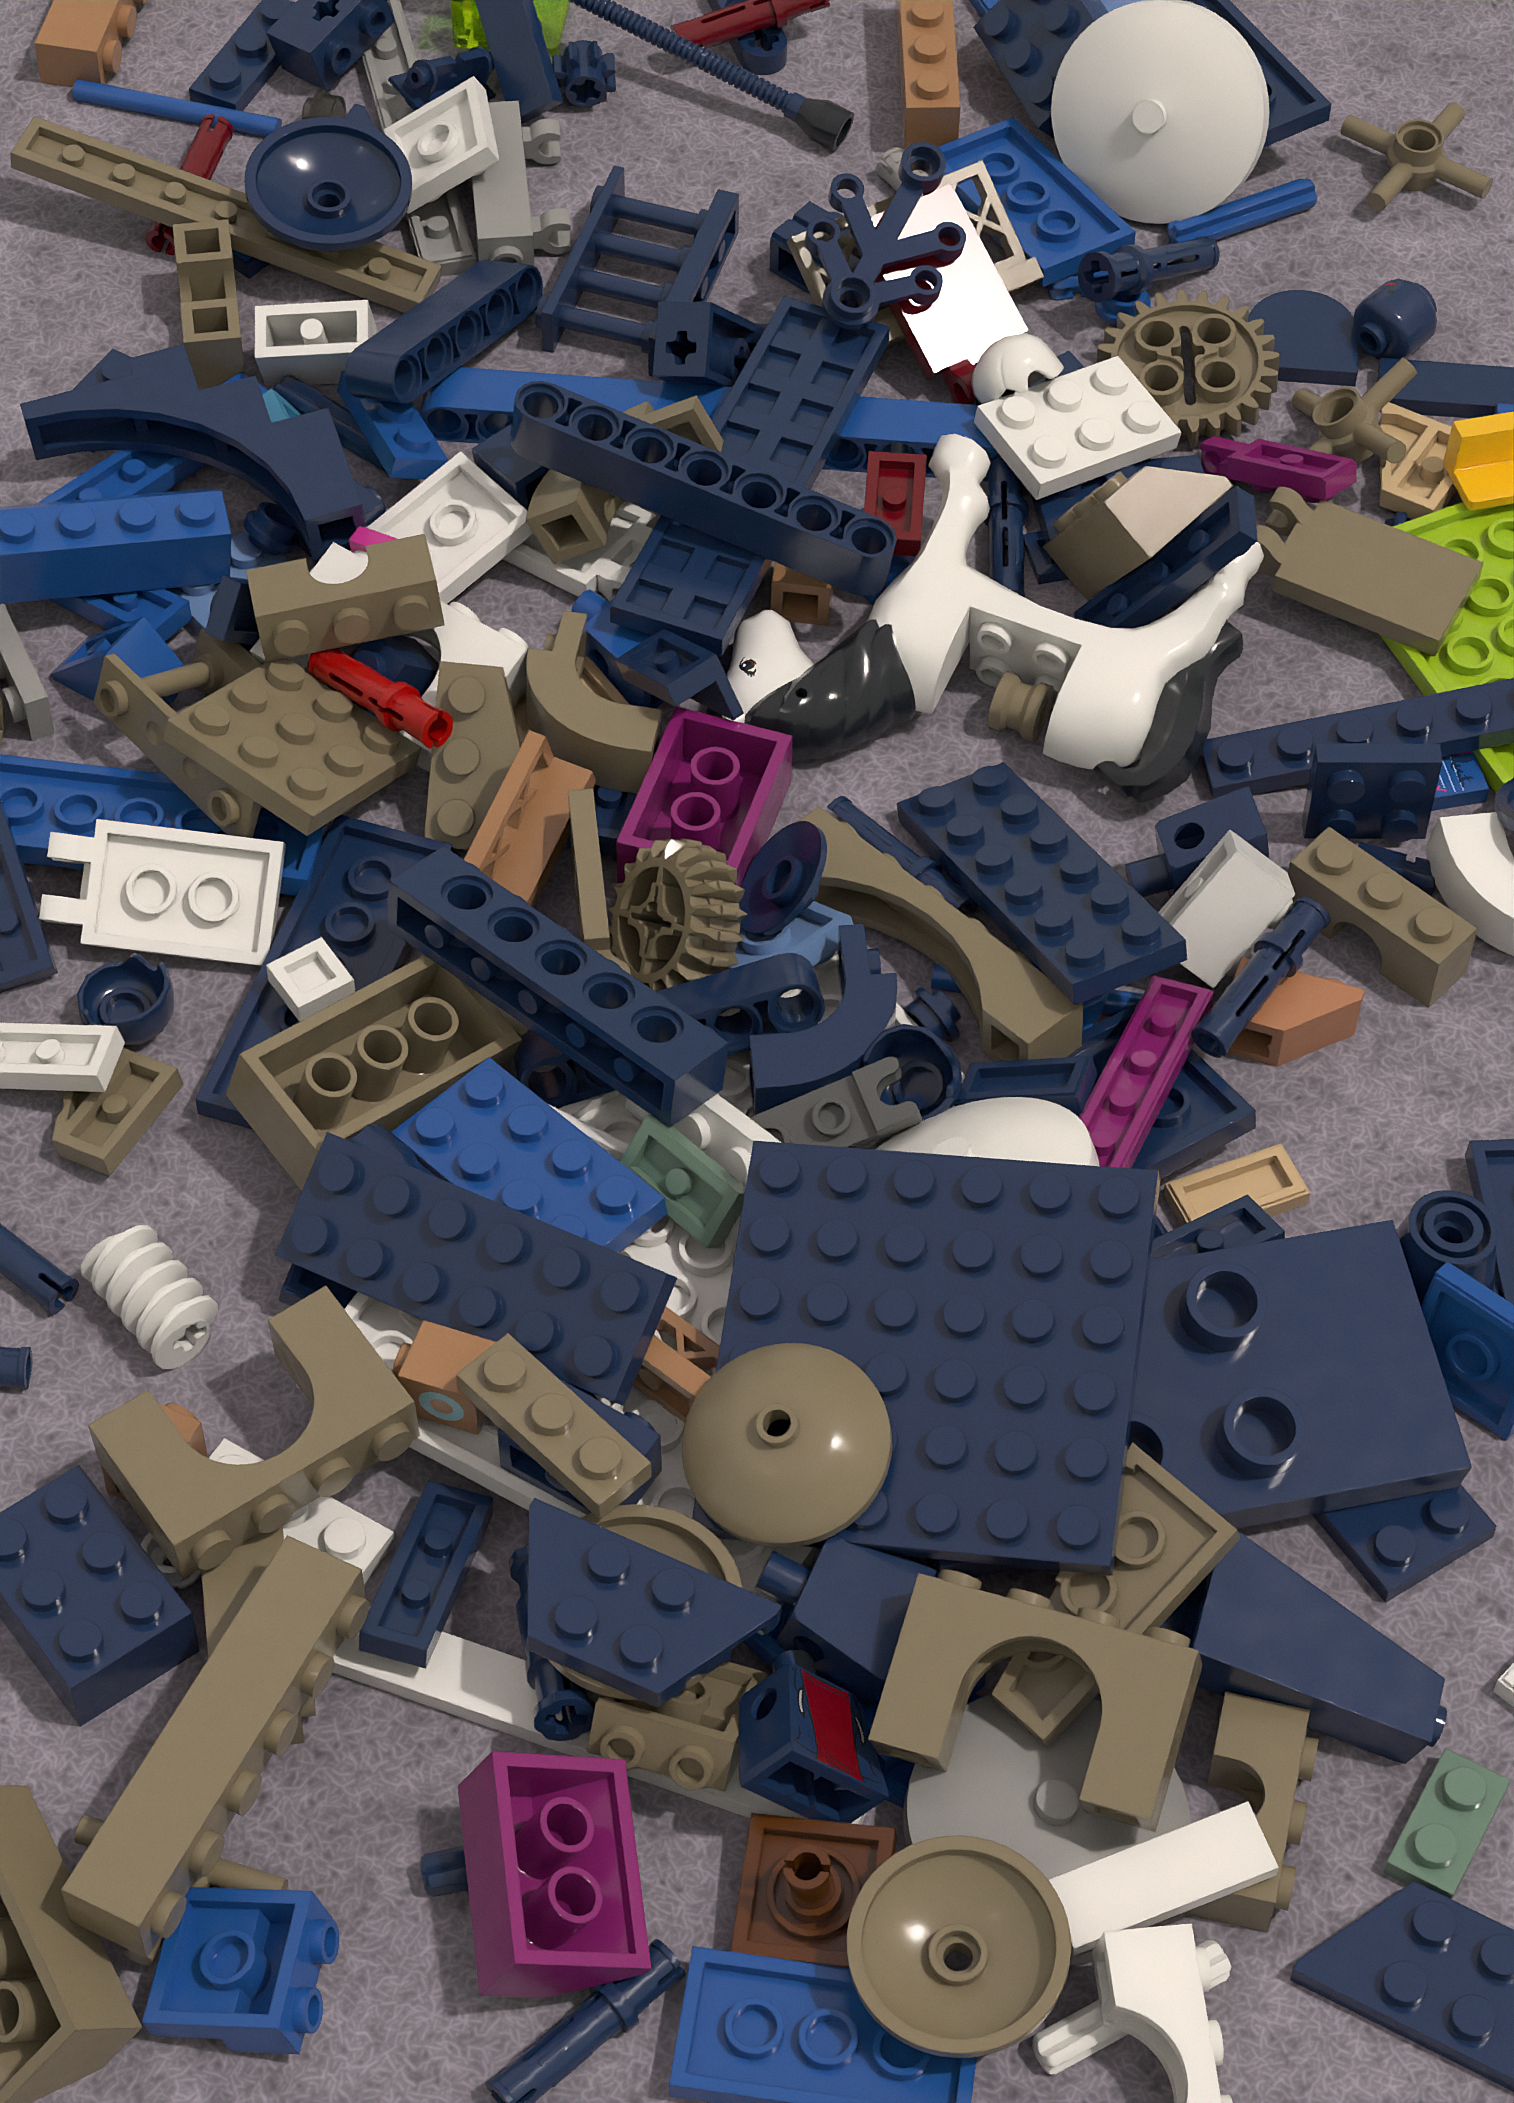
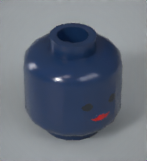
(1395, 319)

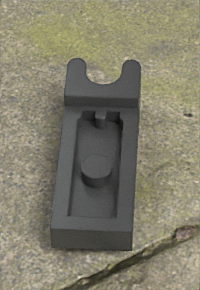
(843, 1111)

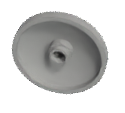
(1026, 1795)

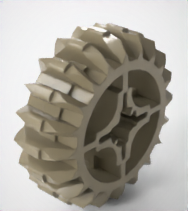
(677, 914)

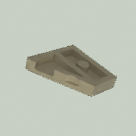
(106, 1125)

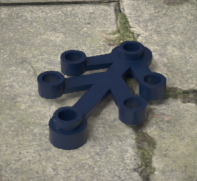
(881, 246)

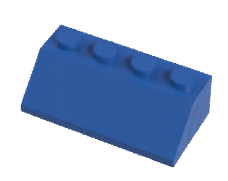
(113, 545)

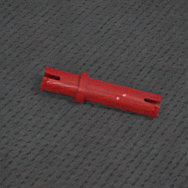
(395, 704)

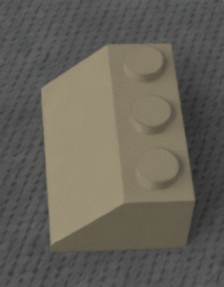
(1128, 523)

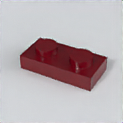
(897, 496)

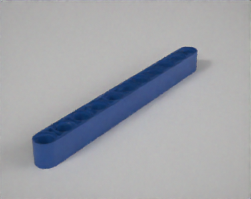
(480, 403)

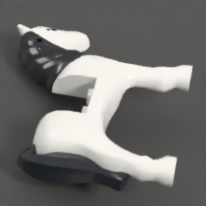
(1114, 688)

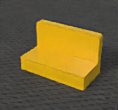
(1482, 460)

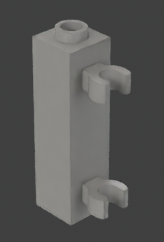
(502, 197)

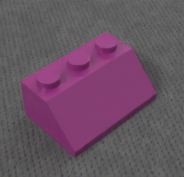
(552, 1874)

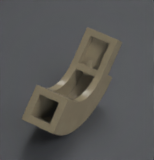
(576, 517)
(581, 726)

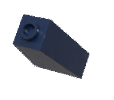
(1294, 1645)

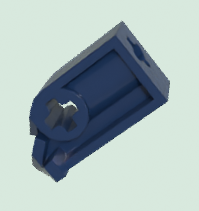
(702, 343)

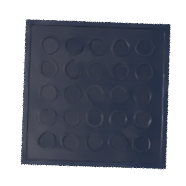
(988, 1316)

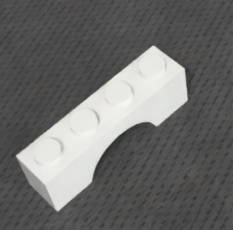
(1154, 1990)

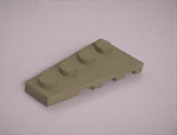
(1161, 1555)

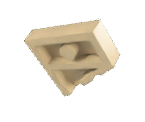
(1420, 479)

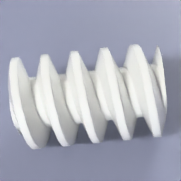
(151, 1295)

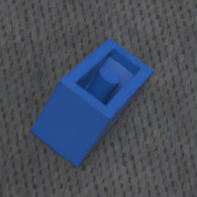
(132, 642)

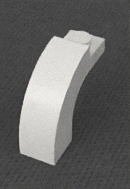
(1476, 874)

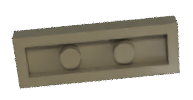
(554, 1426)

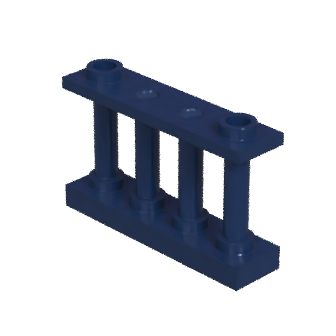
(695, 264)

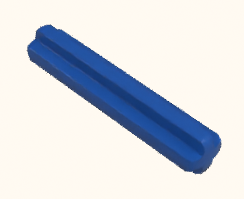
(1246, 212)

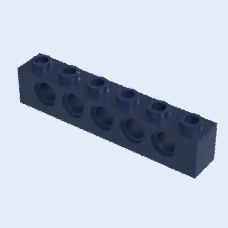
(557, 986)

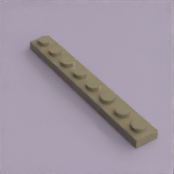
(181, 197)

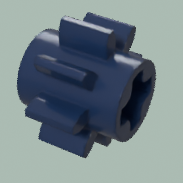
(584, 73)

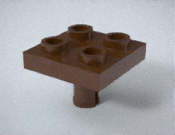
(803, 1886)

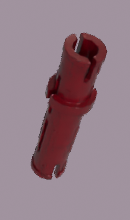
(742, 19)
(200, 160)

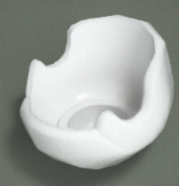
(1013, 365)

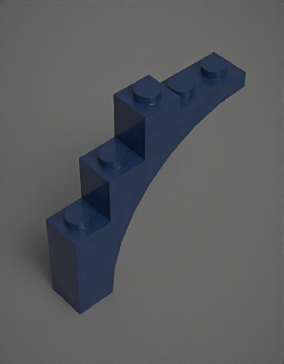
(226, 426)

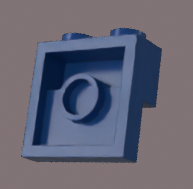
(244, 1969)

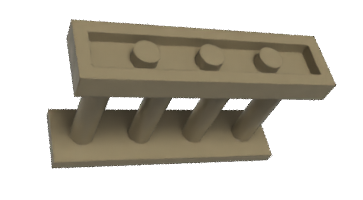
(141, 715)

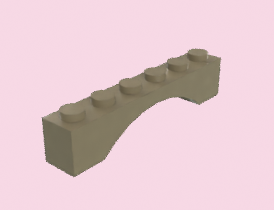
(1012, 1001)

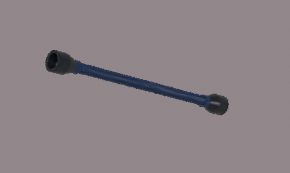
(819, 119)

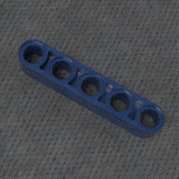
(443, 331)
(750, 987)

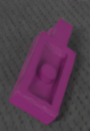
(1277, 465)

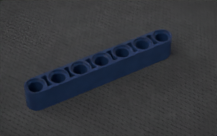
(702, 488)

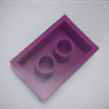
(711, 786)

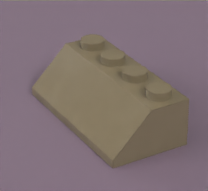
(57, 1984)

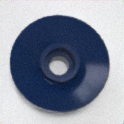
(783, 878)

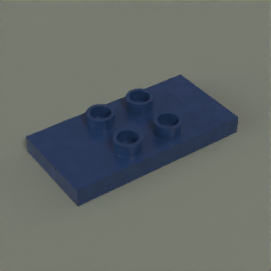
(1290, 1380)

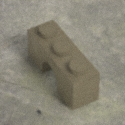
(209, 301)
(308, 616)
(1418, 938)
(1261, 1756)

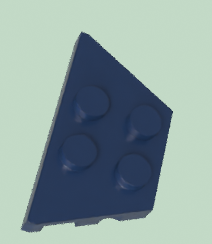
(630, 1610)
(1426, 1975)

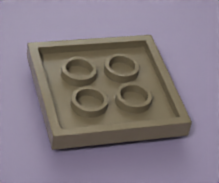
(291, 744)

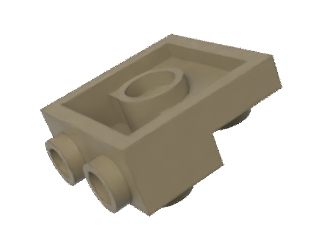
(684, 1738)

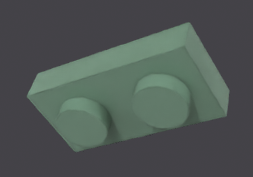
(695, 1187)
(1447, 1824)

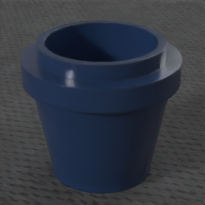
(1450, 1229)

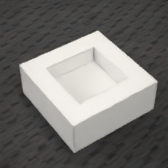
(310, 979)

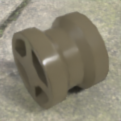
(1020, 706)

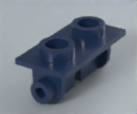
(434, 77)

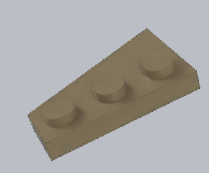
(477, 754)

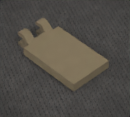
(1365, 571)
(588, 875)

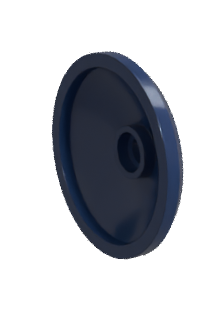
(328, 183)

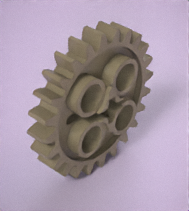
(1229, 361)

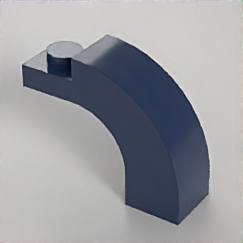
(805, 1060)

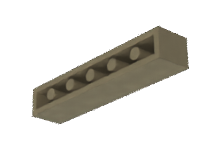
(216, 1747)

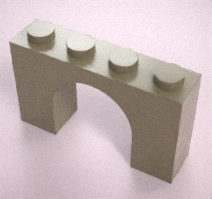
(210, 1507)
(961, 1632)

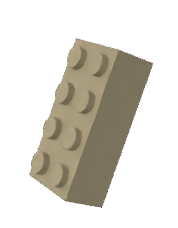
(366, 1061)

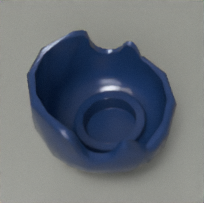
(128, 996)
(927, 1065)

